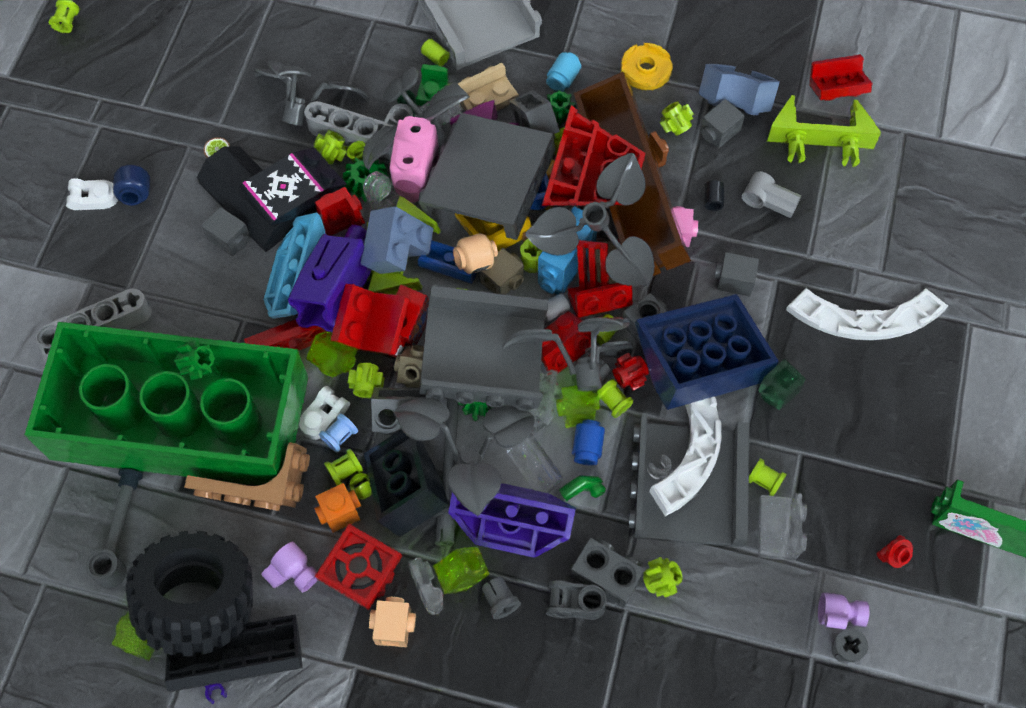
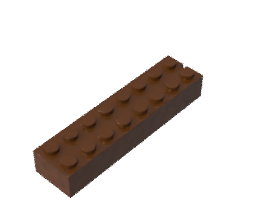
(652, 216)

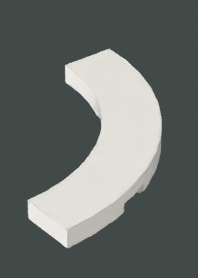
(867, 323)
(698, 461)

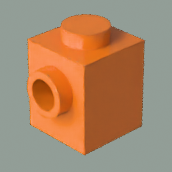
(337, 507)

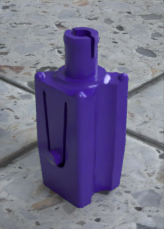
(324, 276)

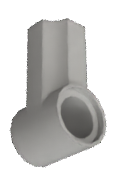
(764, 192)

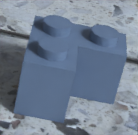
(393, 238)

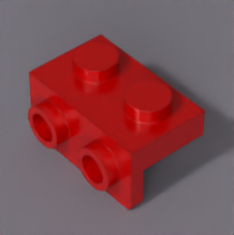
(839, 78)
(339, 211)
(600, 299)
(573, 340)

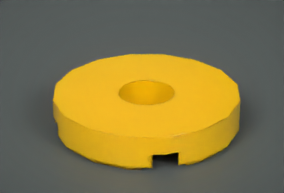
(647, 78)

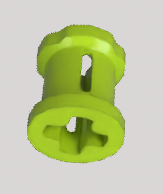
(64, 16)
(530, 262)
(614, 398)
(343, 467)
(766, 477)

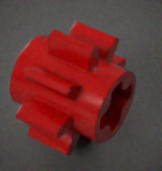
(630, 371)

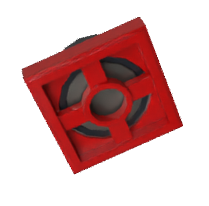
(359, 567)

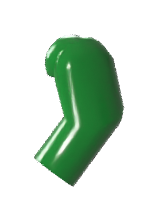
(583, 483)

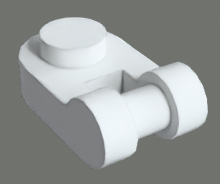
(99, 195)
(315, 419)

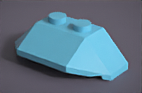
(289, 262)

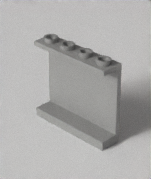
(481, 27)

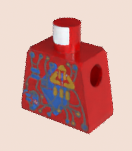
(414, 320)

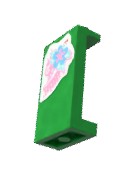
(978, 521)

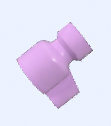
(290, 563)
(836, 611)

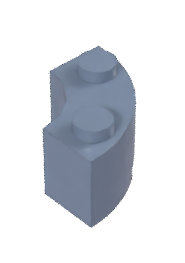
(749, 92)

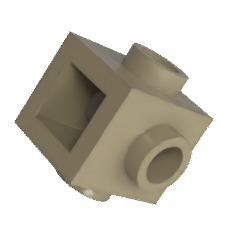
(410, 366)

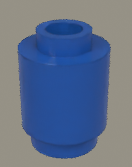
(588, 442)

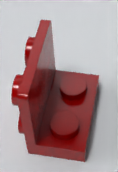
(369, 320)

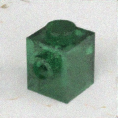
(781, 385)

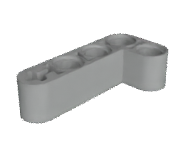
(326, 117)
(131, 301)

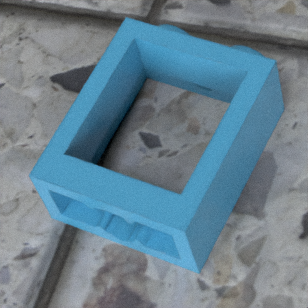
(558, 272)

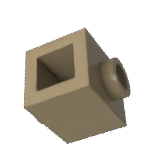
(505, 273)

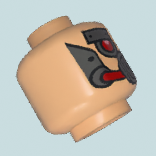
(475, 253)

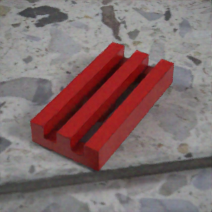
(582, 265)

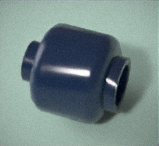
(131, 184)

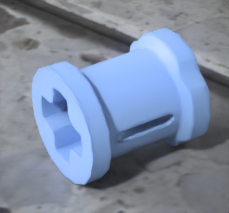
(338, 433)

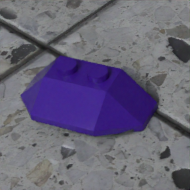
(517, 521)

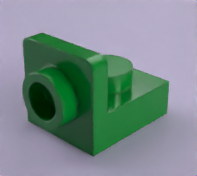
(433, 79)

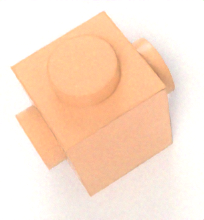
(392, 622)

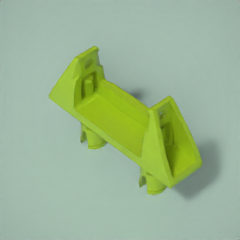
(860, 133)
(390, 282)

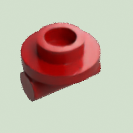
(897, 552)

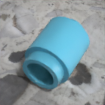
(563, 71)

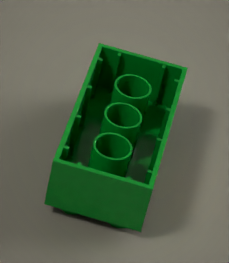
(124, 405)

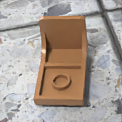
(282, 490)

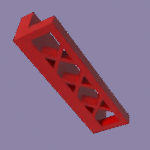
(286, 336)

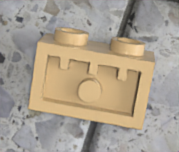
(488, 86)

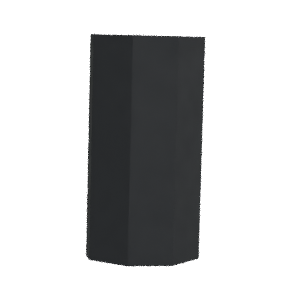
(222, 179)
(258, 650)

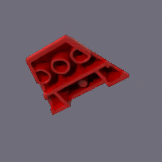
(581, 159)

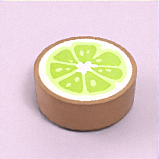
(214, 145)

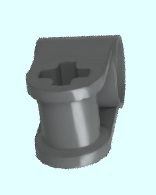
(572, 600)

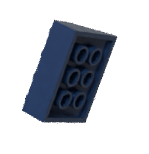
(704, 351)

